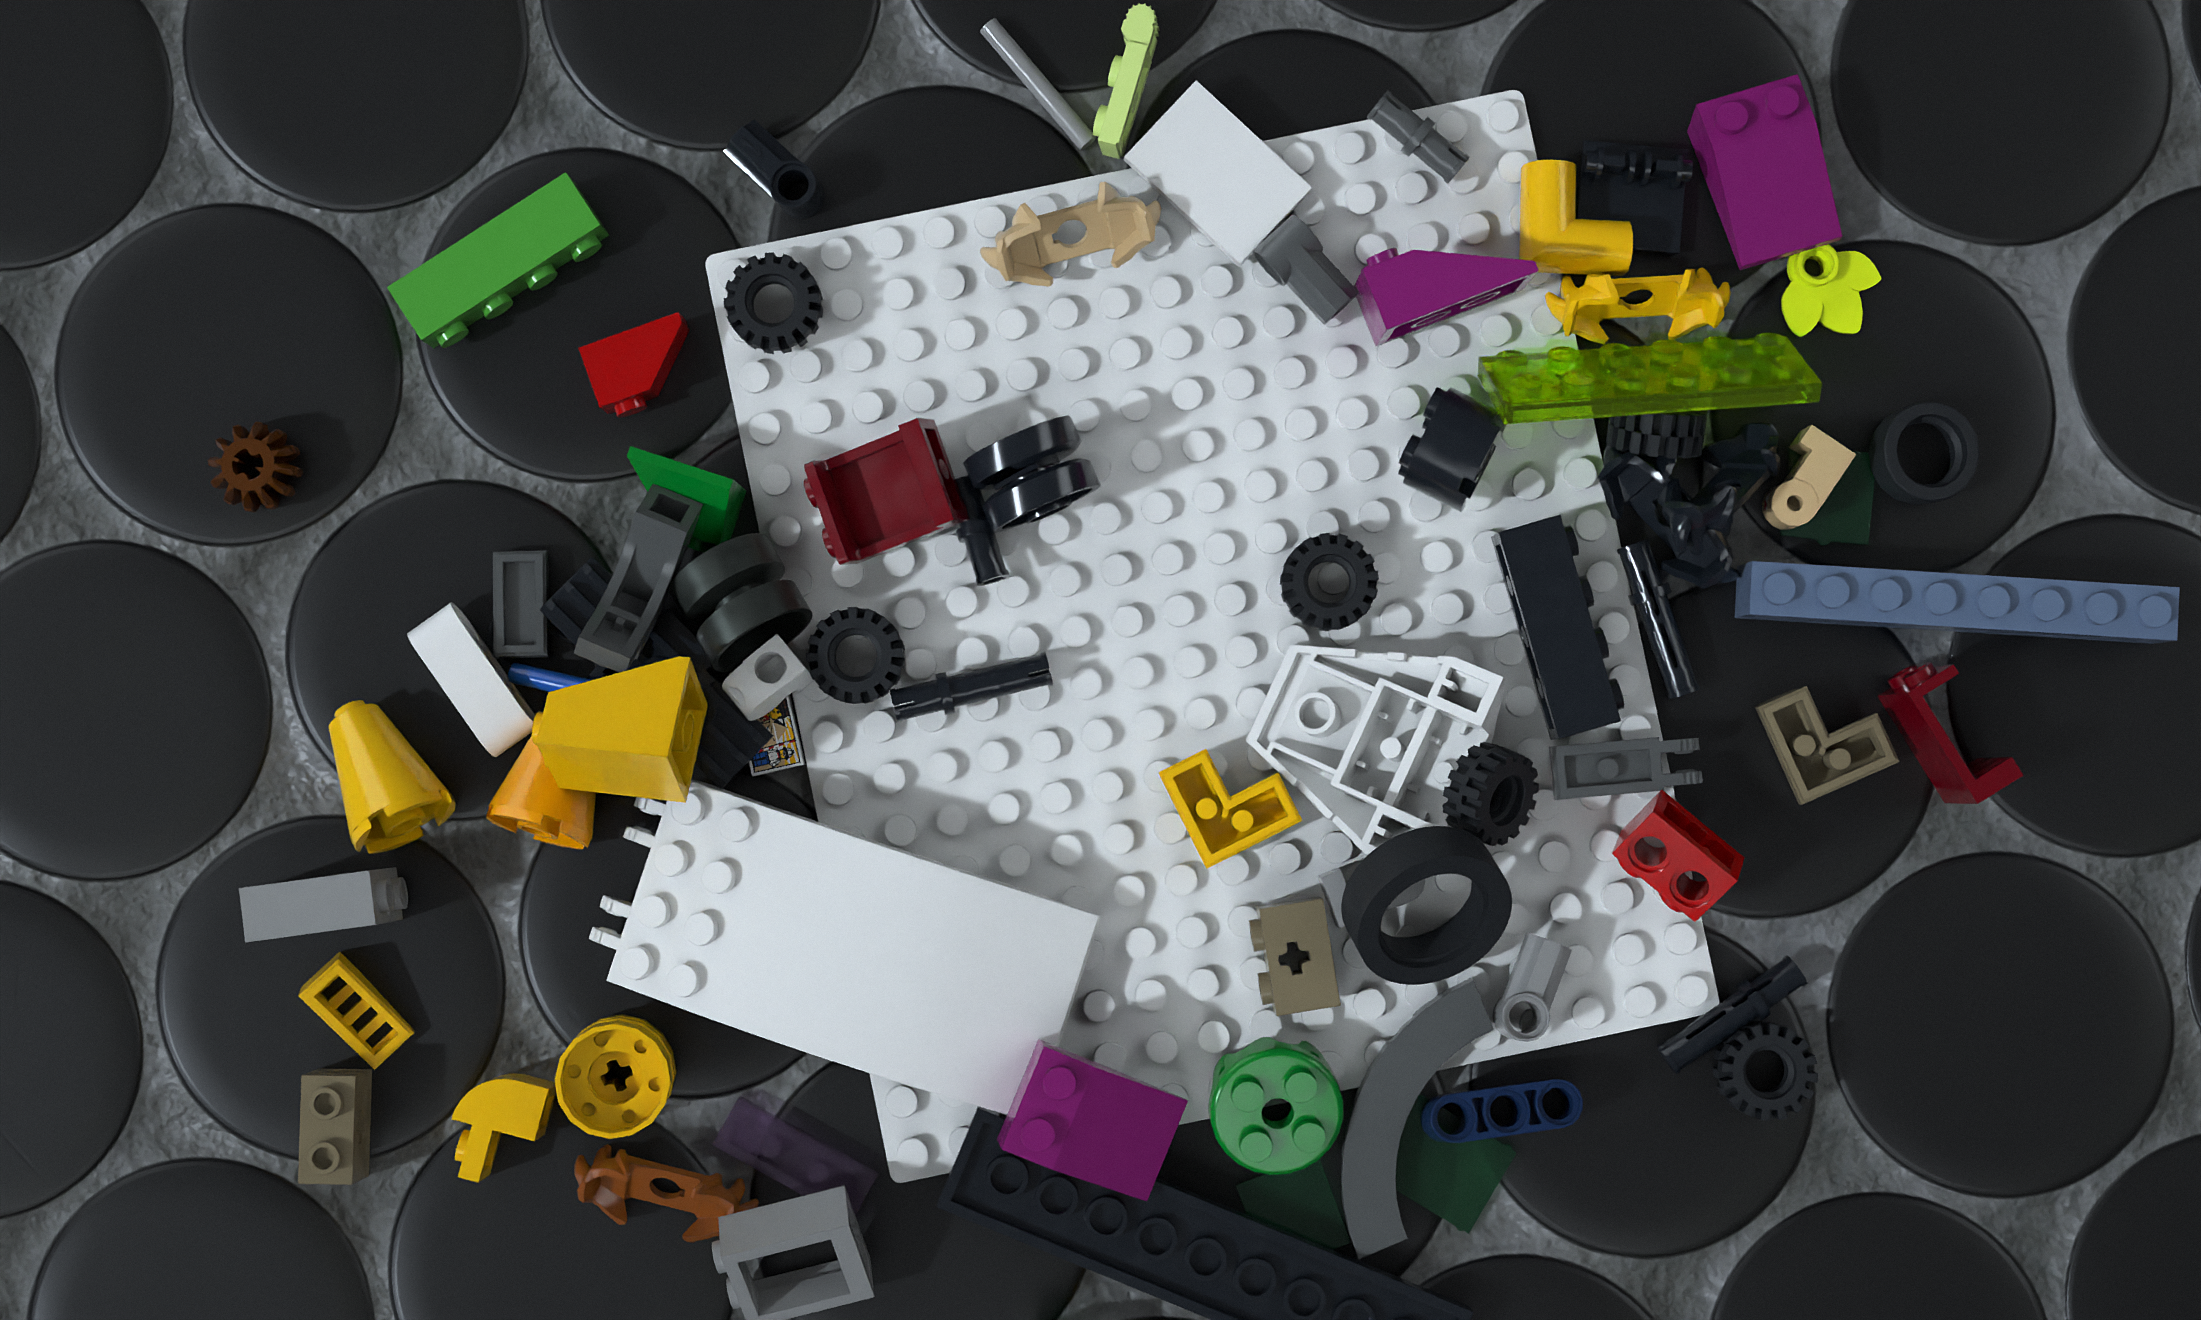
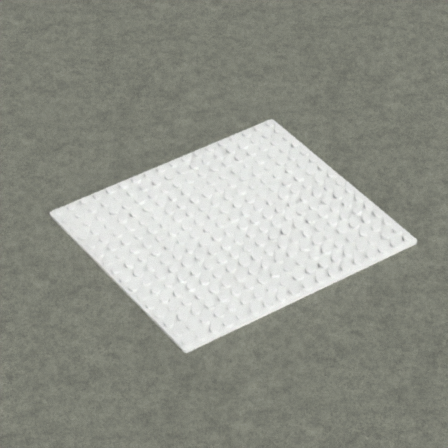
(1218, 449)

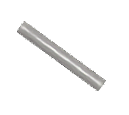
(1037, 84)

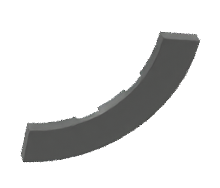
(1384, 1104)

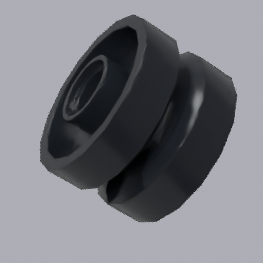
(1031, 474)

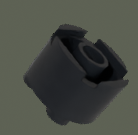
(1452, 449)

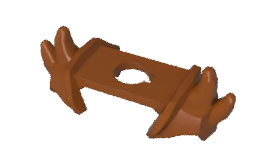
(625, 1177)

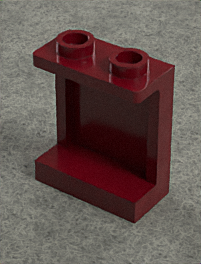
(885, 493)

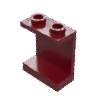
(1931, 745)

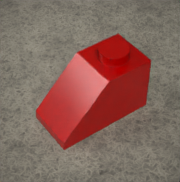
(634, 364)

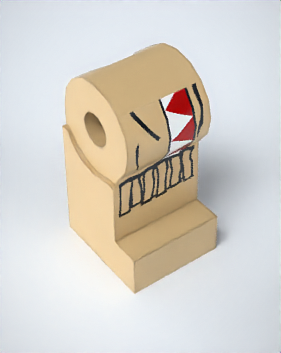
(1809, 481)

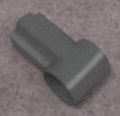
(1296, 258)

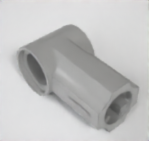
(1534, 982)

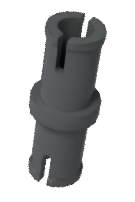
(1418, 136)

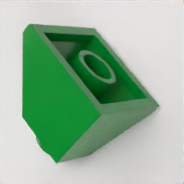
(718, 494)

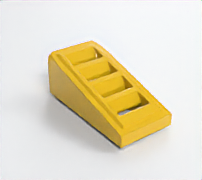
(342, 1024)

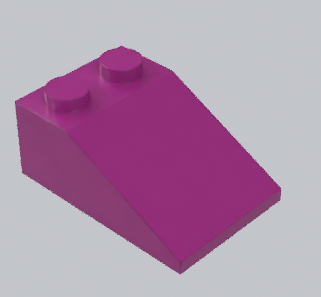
(1766, 171)
(1427, 287)
(1091, 1121)

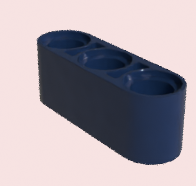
(1526, 1111)

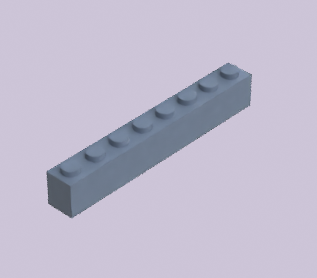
(1957, 602)

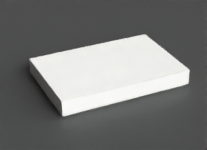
(1217, 173)

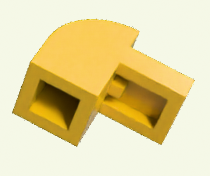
(506, 1105)

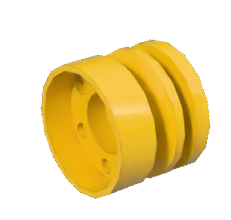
(603, 1104)

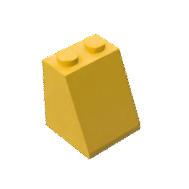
(626, 732)

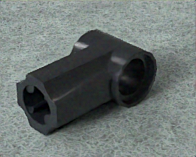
(774, 169)

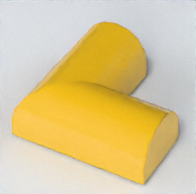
(1553, 234)
(1221, 822)

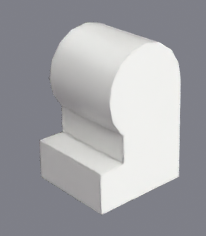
(766, 679)

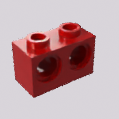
(1687, 848)

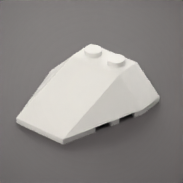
(1374, 734)

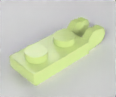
(1128, 80)

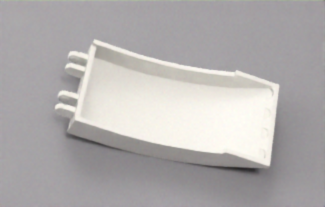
(846, 946)

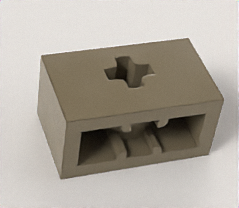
(1315, 982)
(335, 1126)

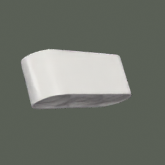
(472, 679)

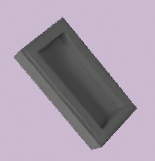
(518, 594)

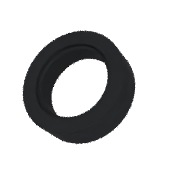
(1405, 862)

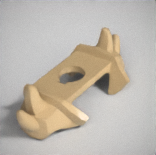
(1109, 223)

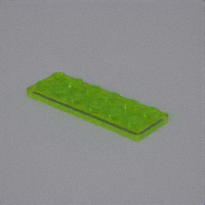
(1647, 378)

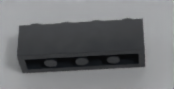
(1557, 627)

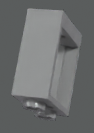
(322, 904)
(787, 1227)

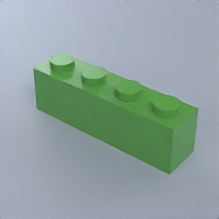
(499, 262)

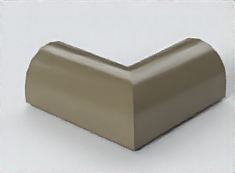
(1817, 759)

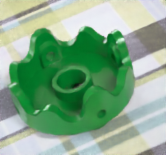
(1268, 1072)

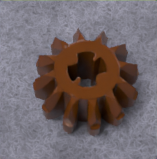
(237, 458)

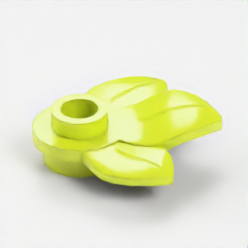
(1832, 295)

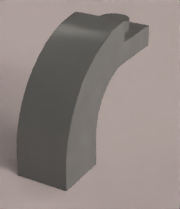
(641, 580)

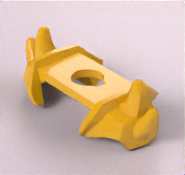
(1686, 298)

